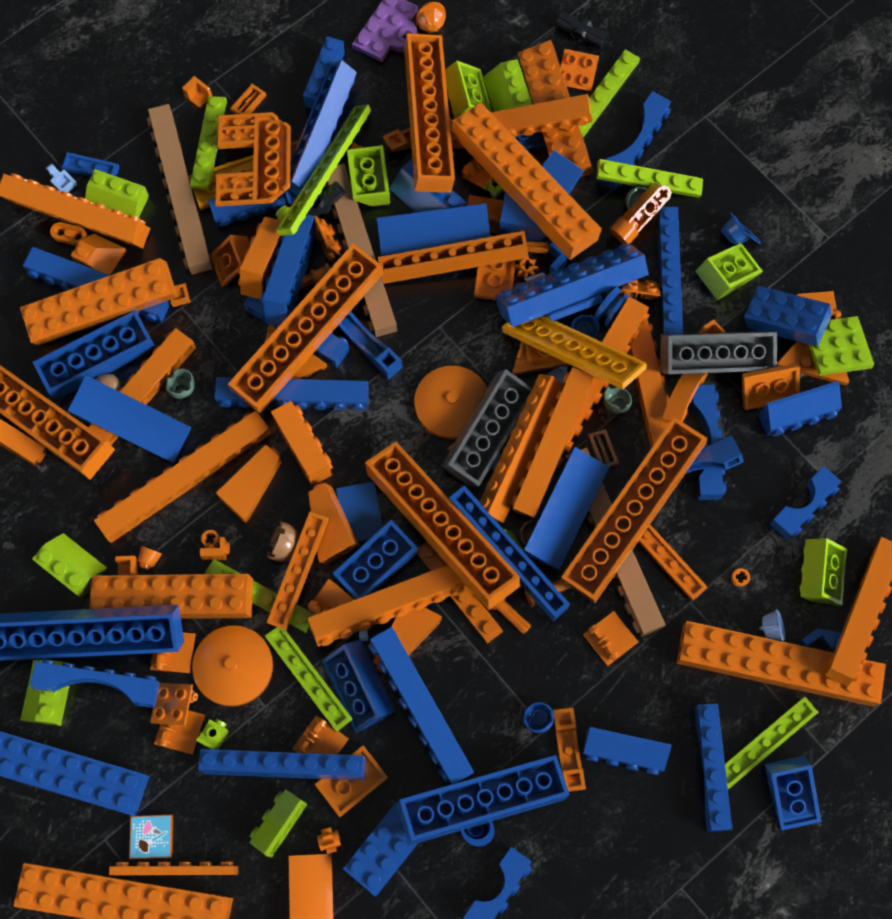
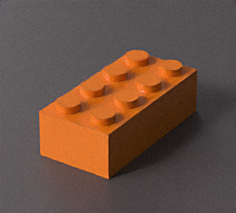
(259, 258)
(301, 442)

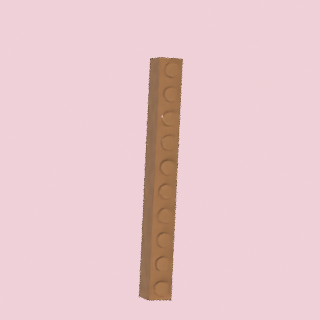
(180, 191)
(354, 231)
(629, 576)

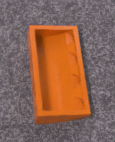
(311, 886)

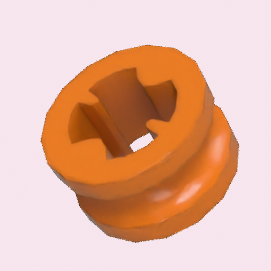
(210, 532)
(737, 572)

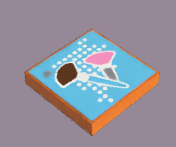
(151, 836)

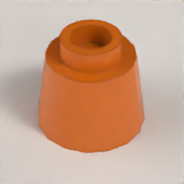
(148, 557)

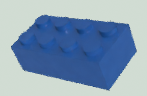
(788, 315)
(376, 561)
(380, 854)

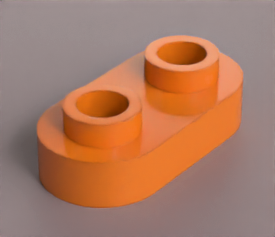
(70, 234)

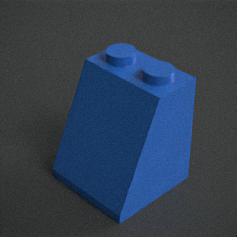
(516, 220)

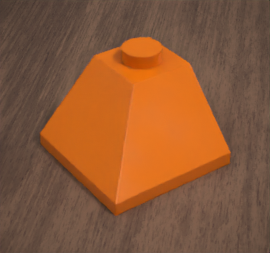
(98, 253)
(228, 257)

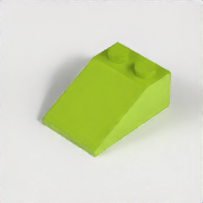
(728, 270)

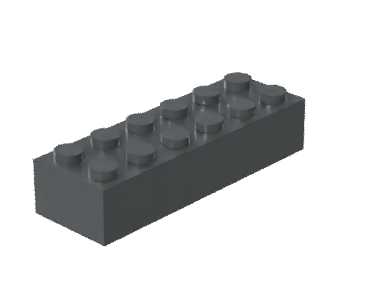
(718, 352)
(487, 429)

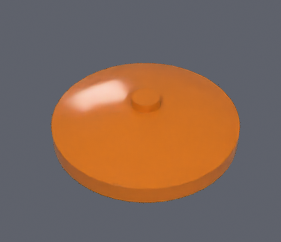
(448, 400)
(232, 665)

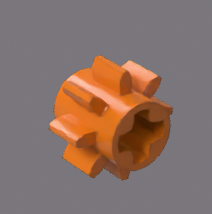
(527, 262)
(329, 840)

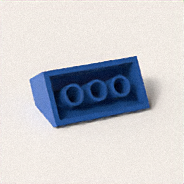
(421, 201)
(801, 409)
(358, 685)
(625, 750)

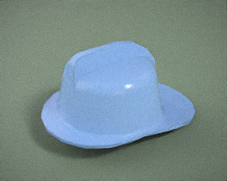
(773, 626)

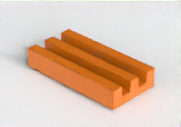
(260, 94)

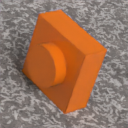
(183, 296)

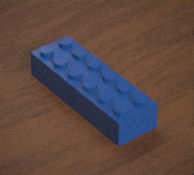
(288, 272)
(94, 355)

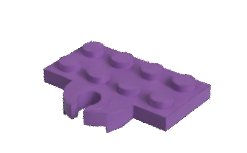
(386, 29)

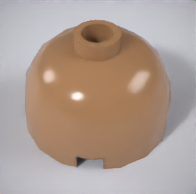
(283, 542)

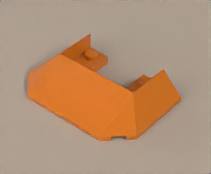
(270, 161)

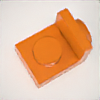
(212, 552)

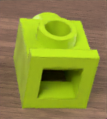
(216, 741)

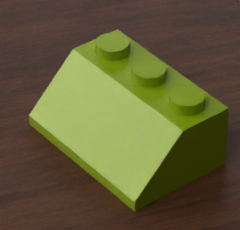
(507, 86)
(465, 88)
(369, 175)
(116, 193)
(69, 564)
(823, 571)
(44, 706)
(277, 823)

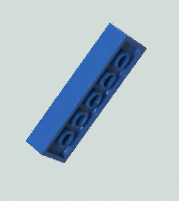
(432, 228)
(129, 419)
(566, 509)

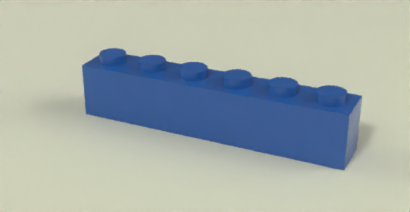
(331, 350)

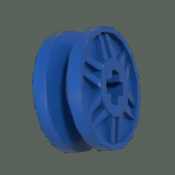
(611, 307)

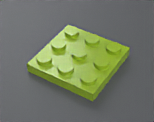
(842, 348)

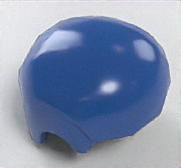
(587, 325)
(538, 717)

